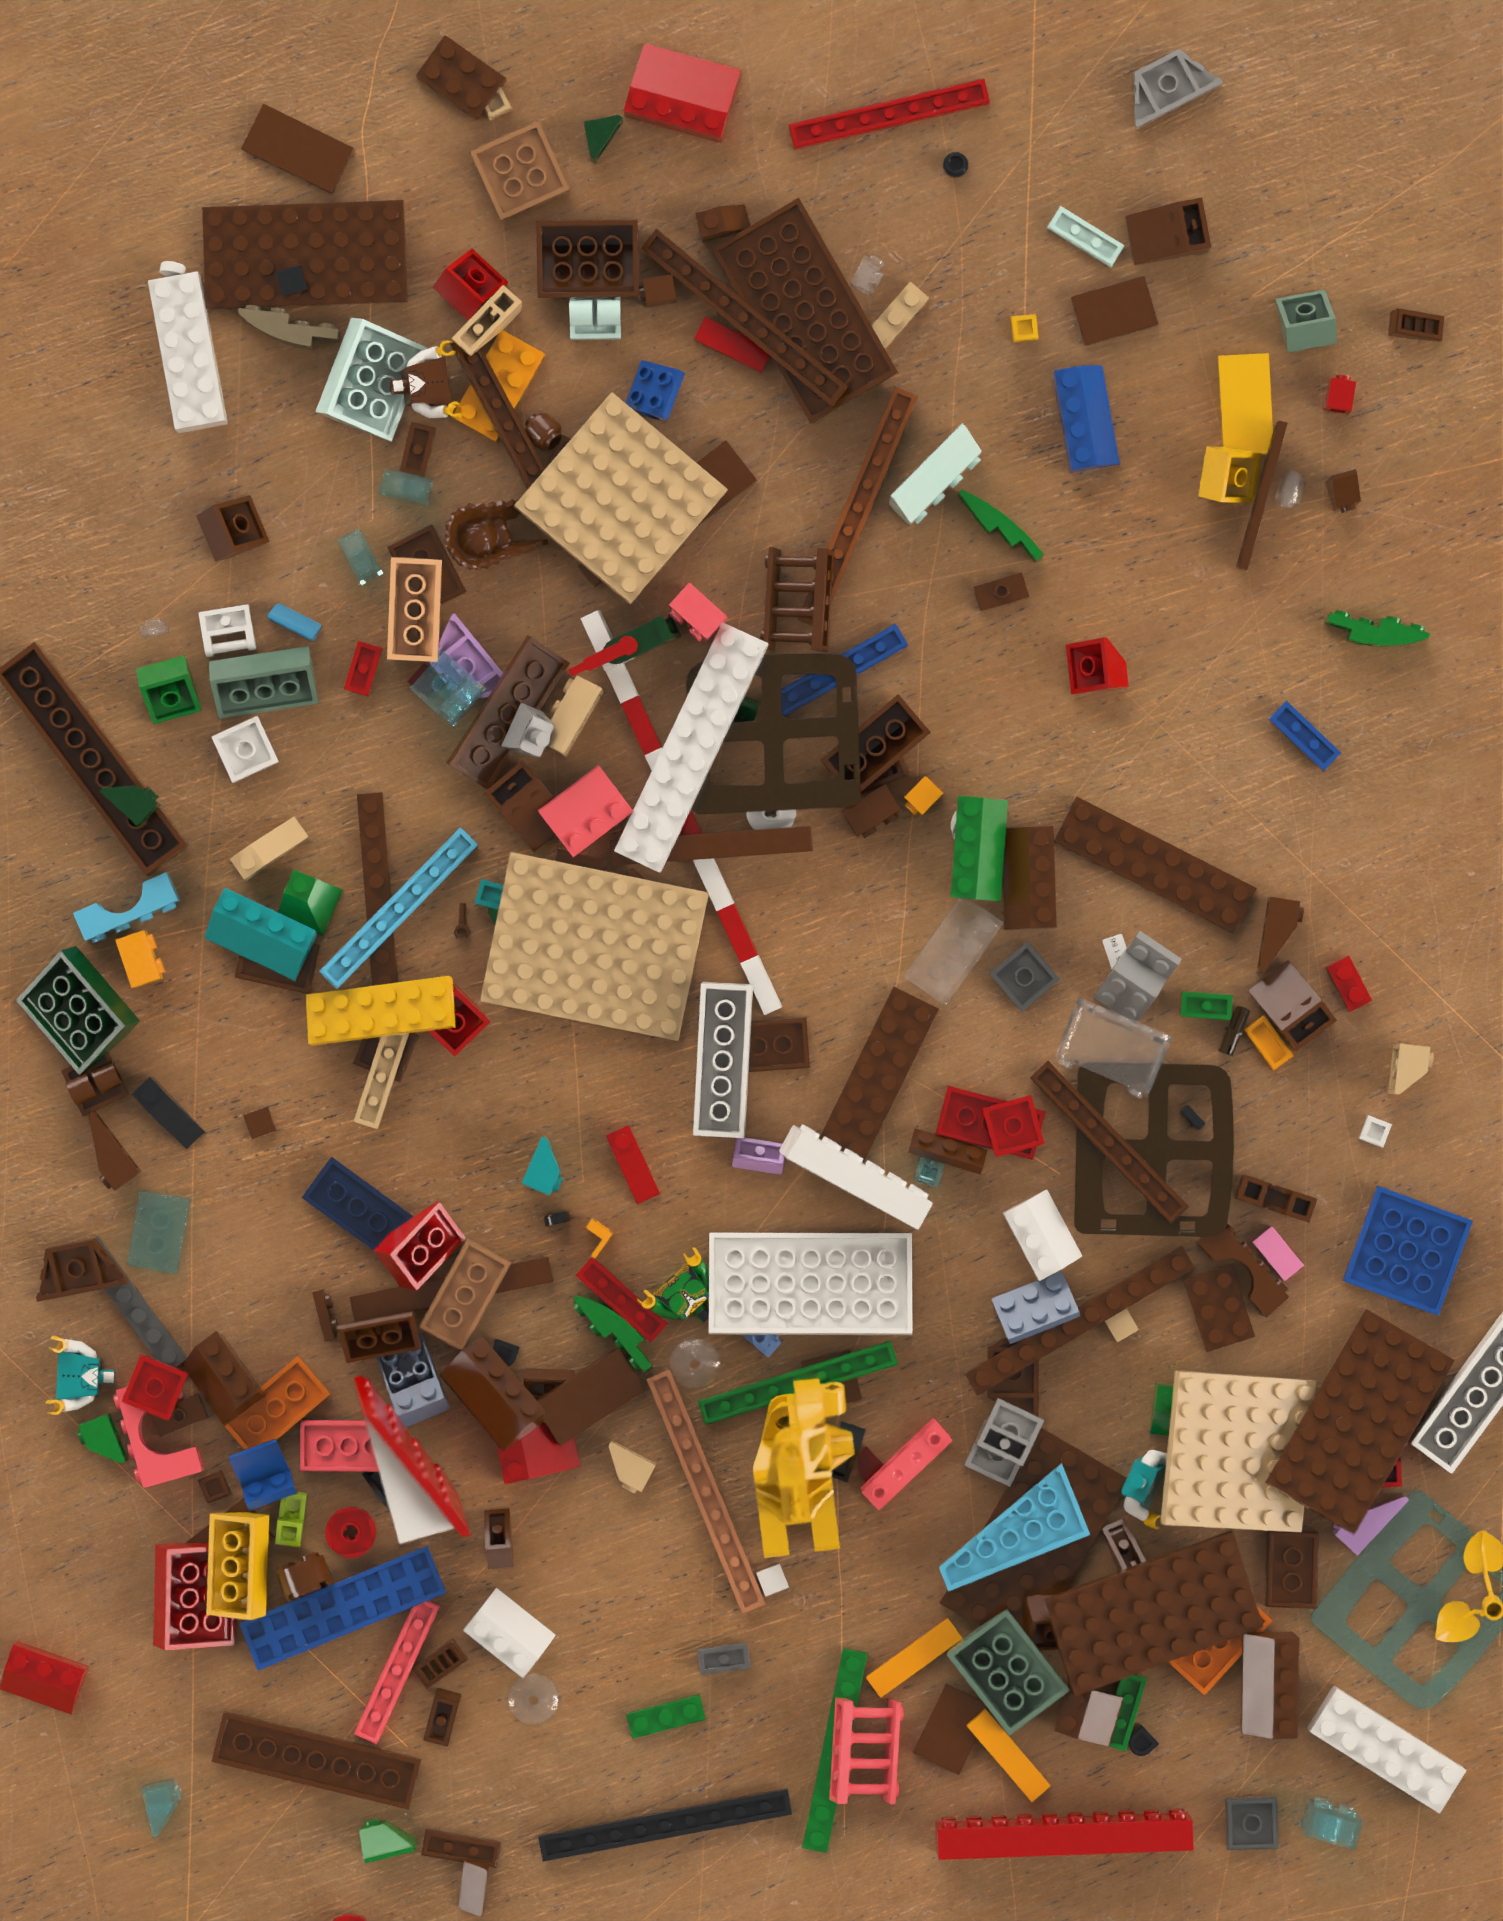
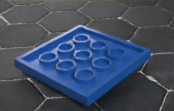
(1407, 1250)

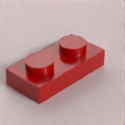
(363, 668)
(1348, 983)

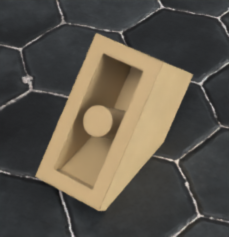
(631, 1467)

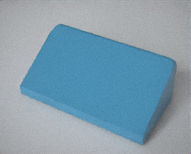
(294, 622)

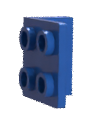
(263, 1474)

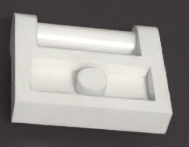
(225, 622)

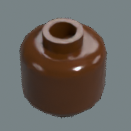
(543, 431)

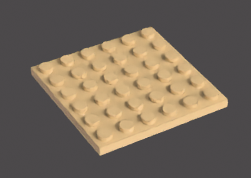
(620, 498)
(1224, 1447)

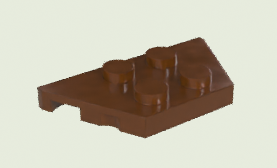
(78, 1269)
(1020, 1388)

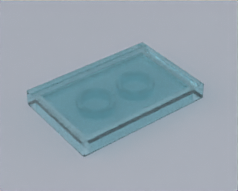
(158, 1232)

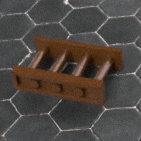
(820, 588)

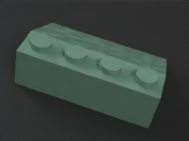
(1007, 1671)

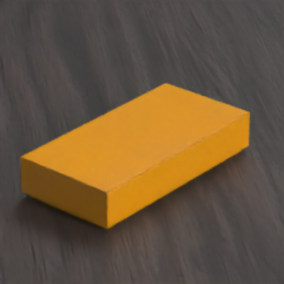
(1268, 1042)

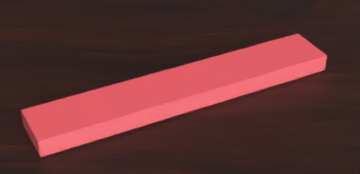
(396, 1671)

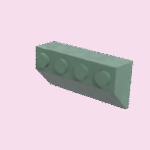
(263, 682)

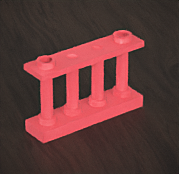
(906, 1463)
(843, 1740)

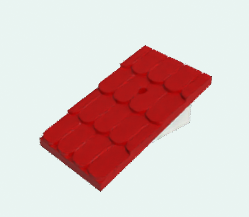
(415, 1487)

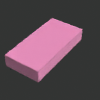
(1277, 1253)

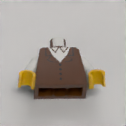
(427, 384)

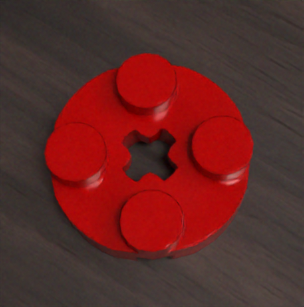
(339, 1523)

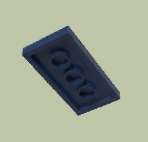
(354, 1204)

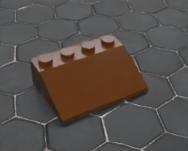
(587, 258)

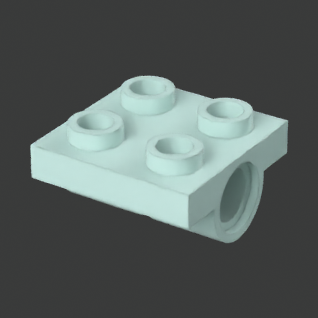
(595, 318)

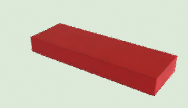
(732, 344)

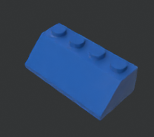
(1085, 418)

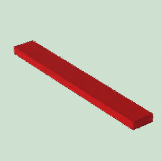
(889, 114)

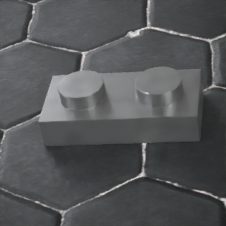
(723, 1658)

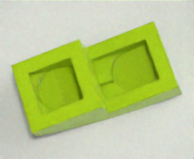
(291, 1520)

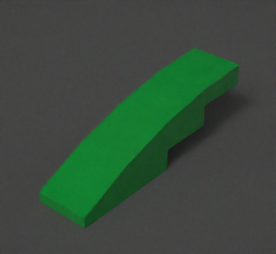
(993, 519)

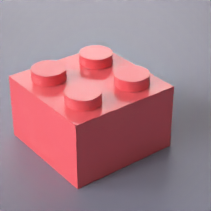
(697, 613)

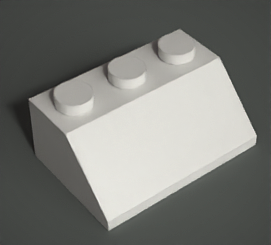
(1042, 1235)
(509, 1632)

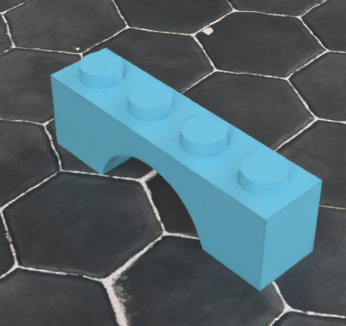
(156, 895)

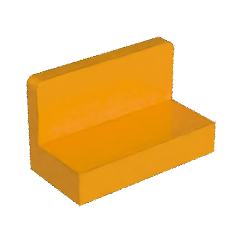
(602, 1232)

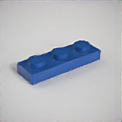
(1304, 735)

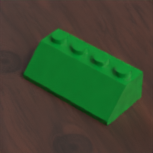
(978, 848)

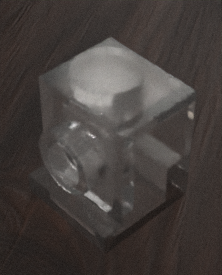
(867, 275)

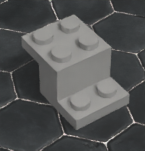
(1137, 977)
(1004, 1442)

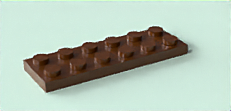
(526, 680)

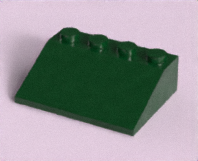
(77, 1009)

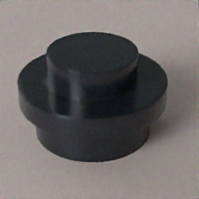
(955, 164)

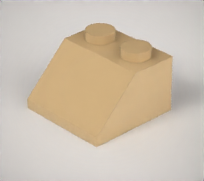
(1408, 1066)

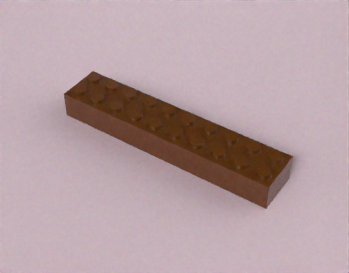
(87, 754)

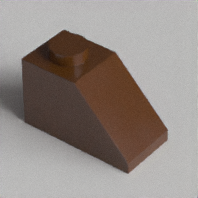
(722, 221)
(1344, 491)
(498, 1538)

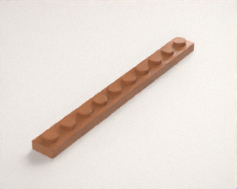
(706, 1491)

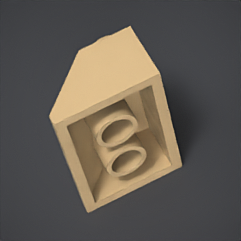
(572, 713)

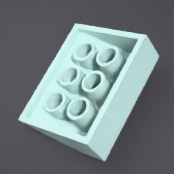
(361, 377)
(935, 475)

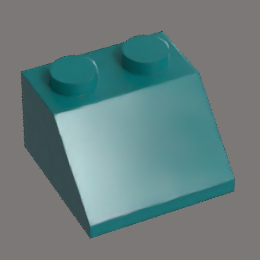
(544, 1169)

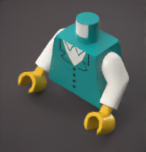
(78, 1375)
(1142, 1485)

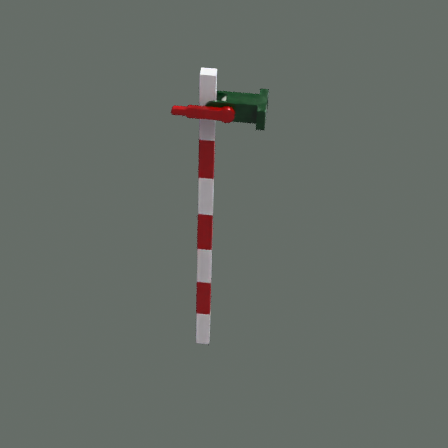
(612, 655)

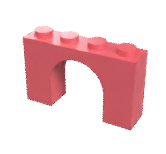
(154, 1466)

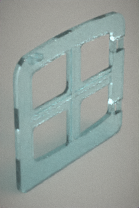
(1422, 1603)

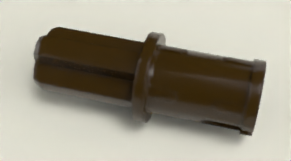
(1234, 1030)

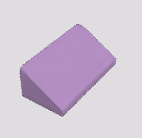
(758, 1155)

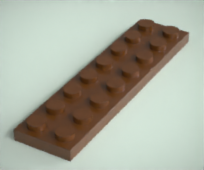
(1155, 864)
(879, 1072)
(316, 1760)

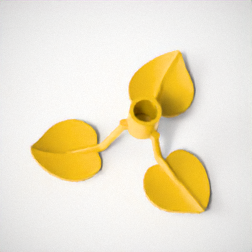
(1455, 1619)

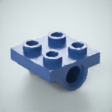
(654, 390)

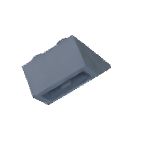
(414, 1385)

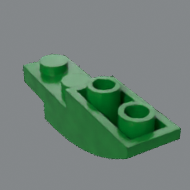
(1386, 634)
(608, 1321)

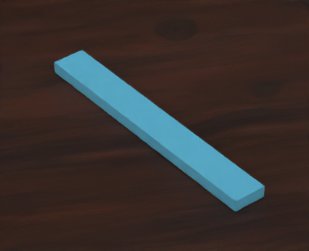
(398, 908)

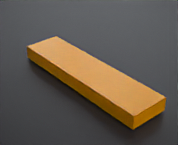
(914, 1657)
(1008, 1755)

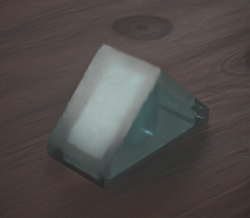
(928, 1172)

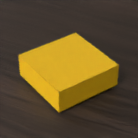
(1024, 328)

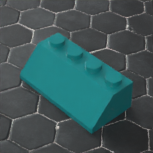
(260, 934)

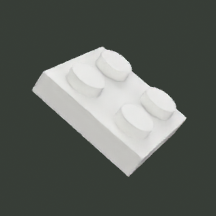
(245, 749)

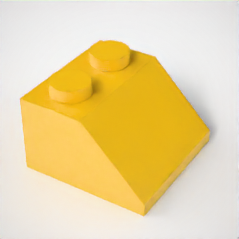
(1230, 474)

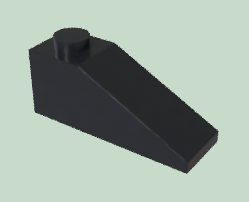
(168, 1112)

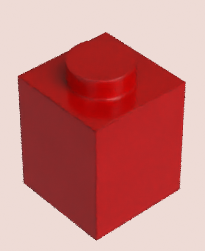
(1340, 395)

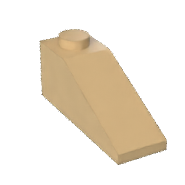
(488, 321)
(269, 848)

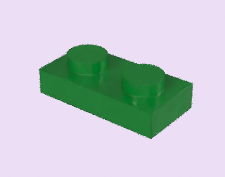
(1206, 1005)

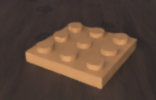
(519, 171)

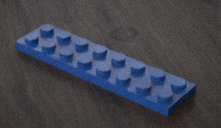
(343, 1608)

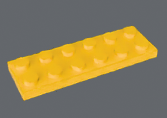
(380, 1010)

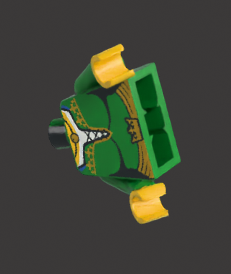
(682, 1292)

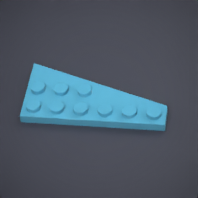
(1031, 1526)

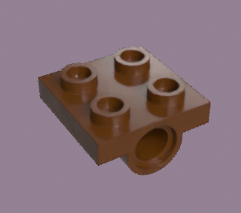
(96, 1086)

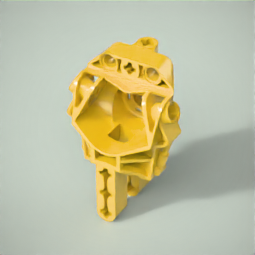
(797, 1465)

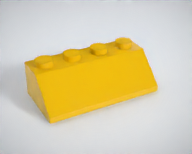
(237, 1565)

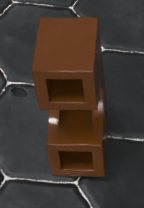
(1275, 1198)

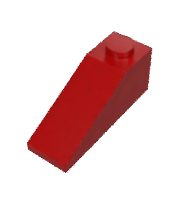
(633, 1164)

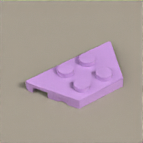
(469, 654)

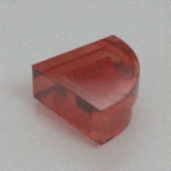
(868, 1463)

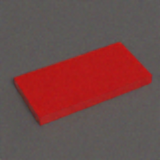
(964, 1119)

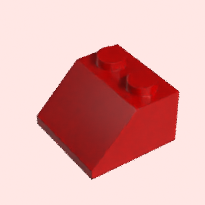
(469, 283)
(468, 1023)

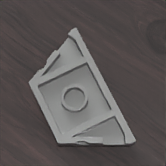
(1169, 85)

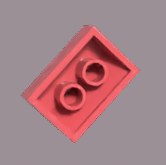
(585, 811)

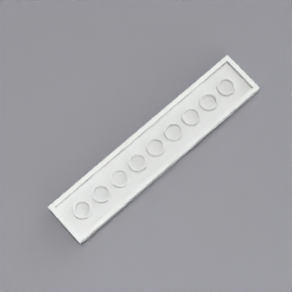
(691, 747)

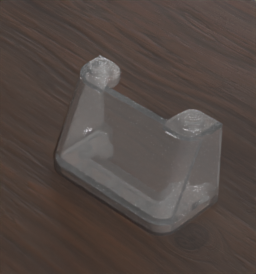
(1113, 1047)

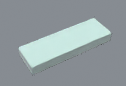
(1085, 236)

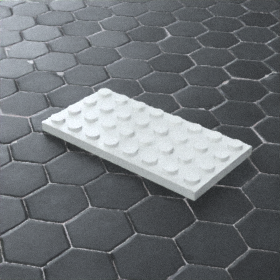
(810, 1283)

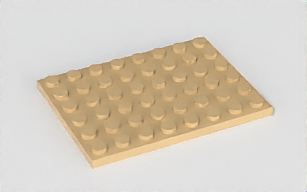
(594, 946)

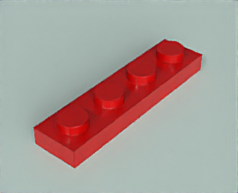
(621, 1299)

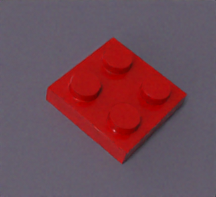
(1013, 1126)
(155, 1387)

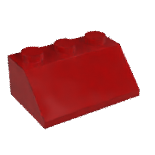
(43, 1677)

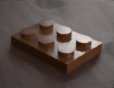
(461, 77)
(1219, 1308)

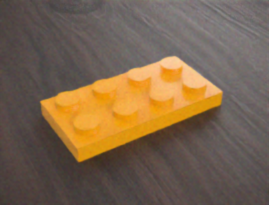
(514, 366)

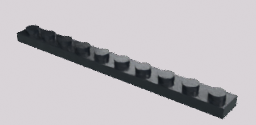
(665, 1824)

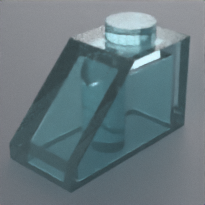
(406, 487)
(360, 556)
(160, 1803)

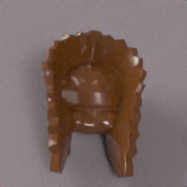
(480, 535)

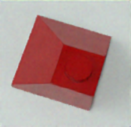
(1095, 666)

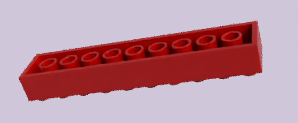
(1064, 1835)

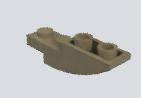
(278, 326)

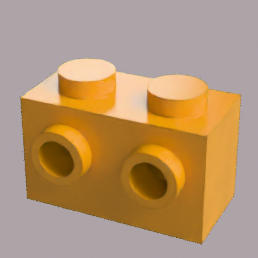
(139, 958)

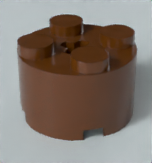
(304, 1577)

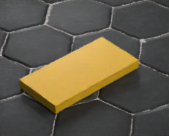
(1245, 401)

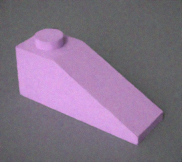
(1372, 1524)

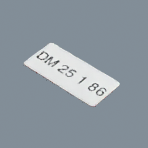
(1114, 948)

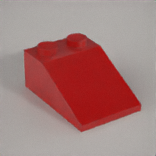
(419, 1246)
(537, 1456)

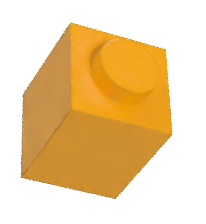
(922, 797)

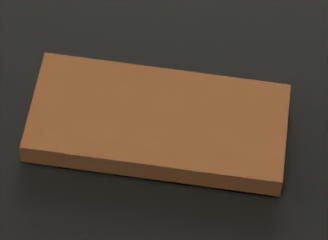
(465, 1295)

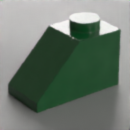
(133, 801)

